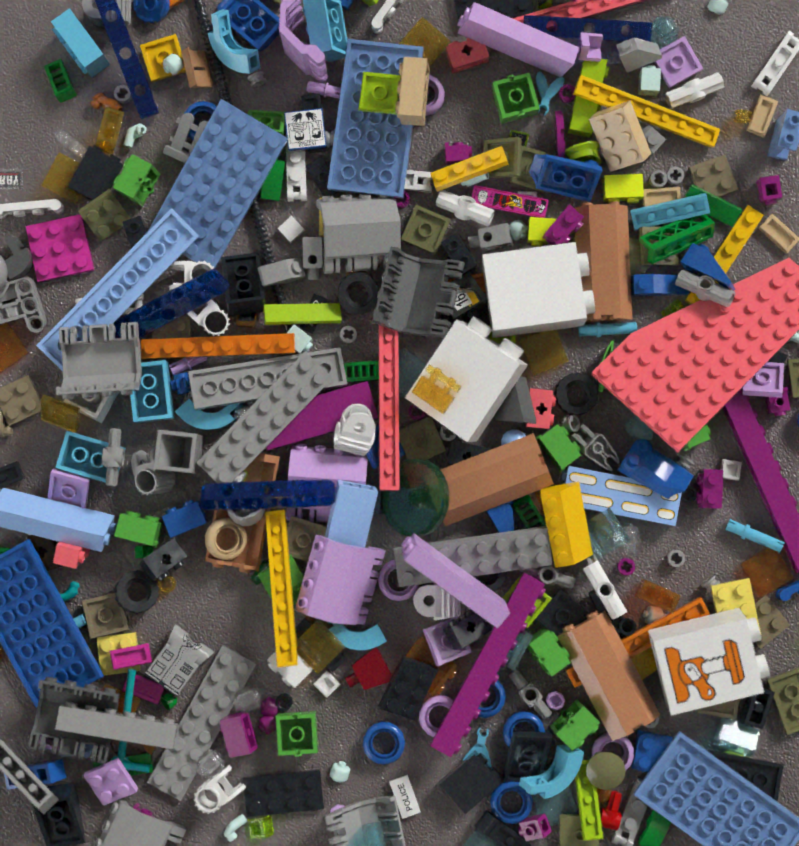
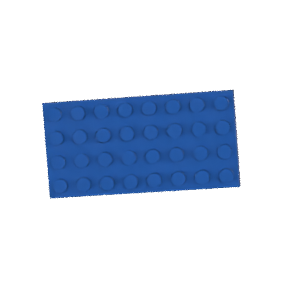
(38, 626)

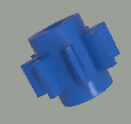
(181, 383)

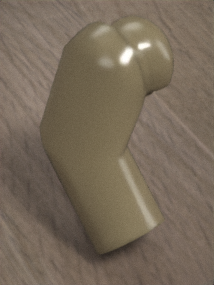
(4, 431)

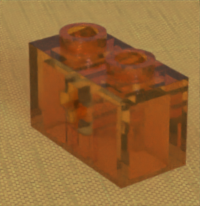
(657, 595)

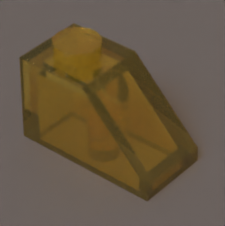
(109, 130)

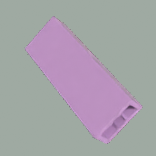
(517, 39)
(455, 580)

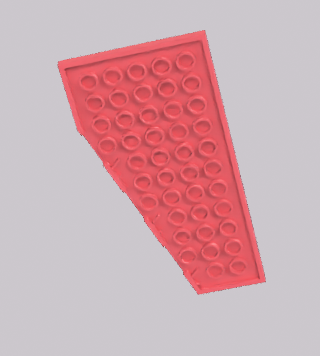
(702, 355)

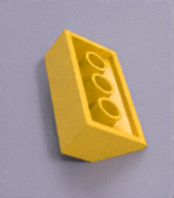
(566, 523)

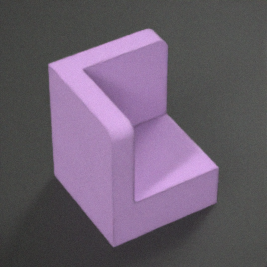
(589, 46)

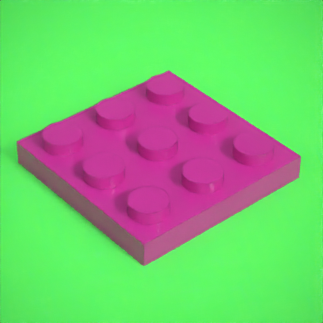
(60, 248)

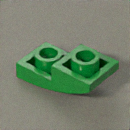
(272, 186)
(655, 831)

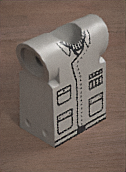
(178, 661)

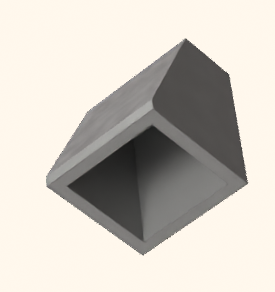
(178, 451)

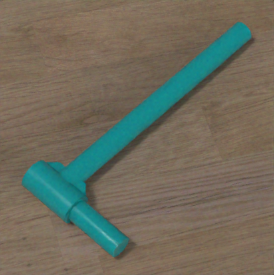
(123, 744)

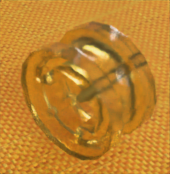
(742, 116)
(168, 589)

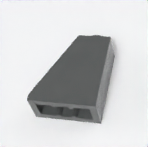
(517, 405)

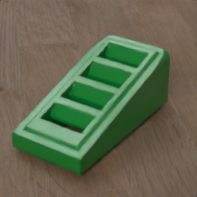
(65, 91)
(375, 364)
(521, 502)

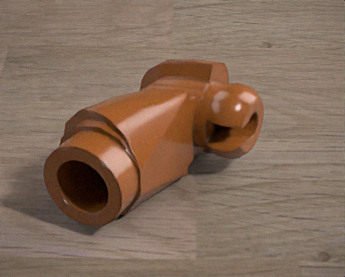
(103, 101)

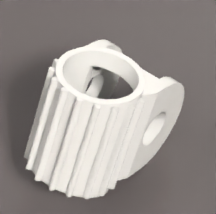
(188, 268)
(201, 318)
(355, 430)
(444, 606)
(223, 797)

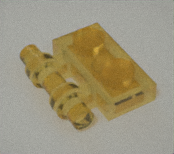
(432, 393)

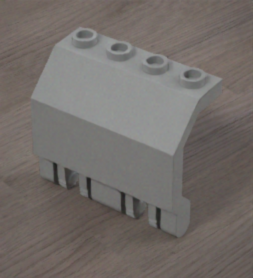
(358, 231)
(100, 361)
(350, 818)
(133, 828)

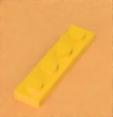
(469, 168)

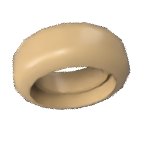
(236, 549)

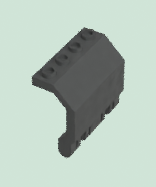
(416, 294)
(51, 697)

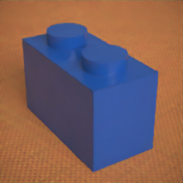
(184, 519)

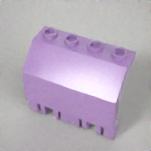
(306, 57)
(324, 464)
(339, 581)

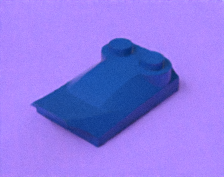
(252, 21)
(565, 176)
(655, 470)
(648, 749)

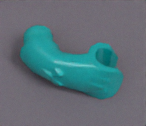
(71, 592)

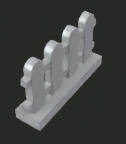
(179, 140)

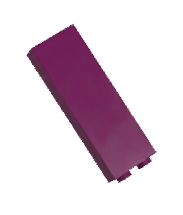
(322, 414)

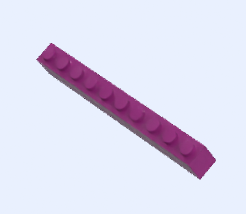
(765, 472)
(486, 666)

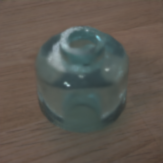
(665, 30)

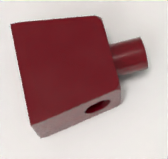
(369, 670)

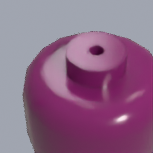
(268, 707)
(267, 724)

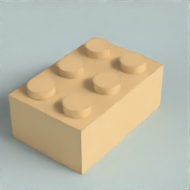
(413, 91)
(620, 136)

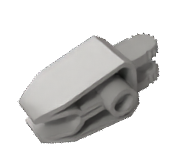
(596, 448)

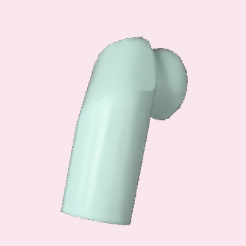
(132, 133)

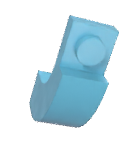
(228, 49)
(205, 420)
(358, 640)
(558, 776)

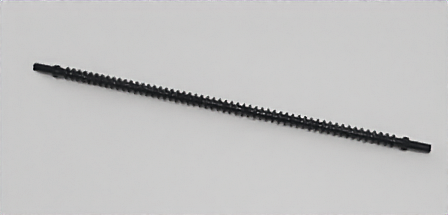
(200, 8)

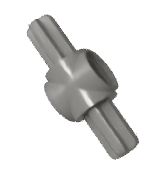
(113, 457)
(557, 578)
(537, 702)

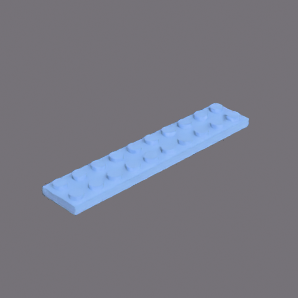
(125, 281)

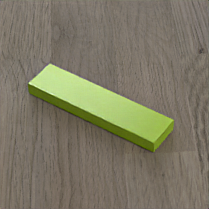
(302, 313)
(588, 806)

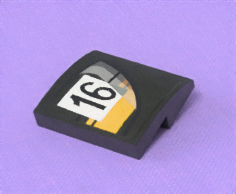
(469, 296)

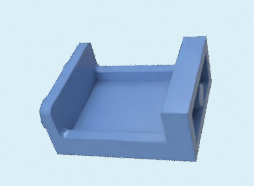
(785, 135)

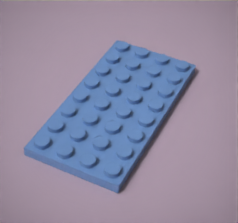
(370, 147)
(222, 179)
(714, 800)

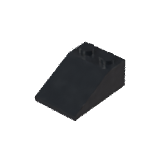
(245, 287)
(63, 821)

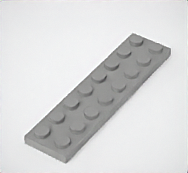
(251, 379)
(264, 419)
(485, 554)
(201, 722)

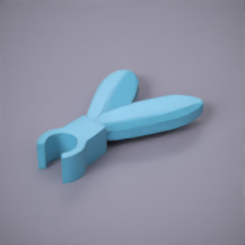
(546, 92)
(480, 746)

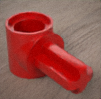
(611, 816)

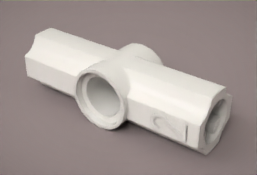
(694, 90)
(465, 207)
(612, 601)

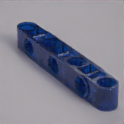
(572, 27)
(130, 67)
(175, 303)
(267, 494)

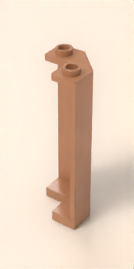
(606, 242)
(262, 468)
(495, 478)
(608, 675)

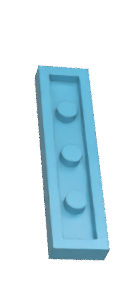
(670, 211)

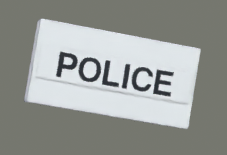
(404, 796)

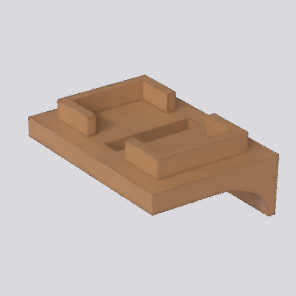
(197, 59)

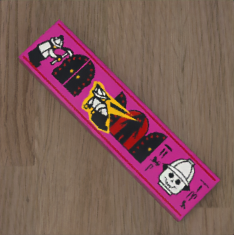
(510, 202)

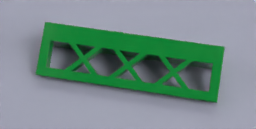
(680, 240)

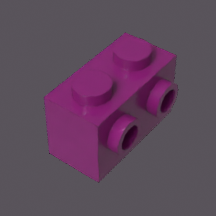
(560, 230)
(710, 488)
(238, 734)

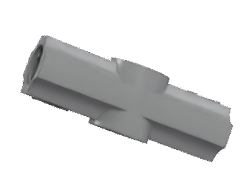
(705, 288)

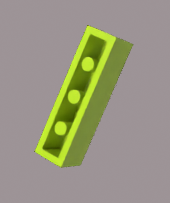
(583, 108)

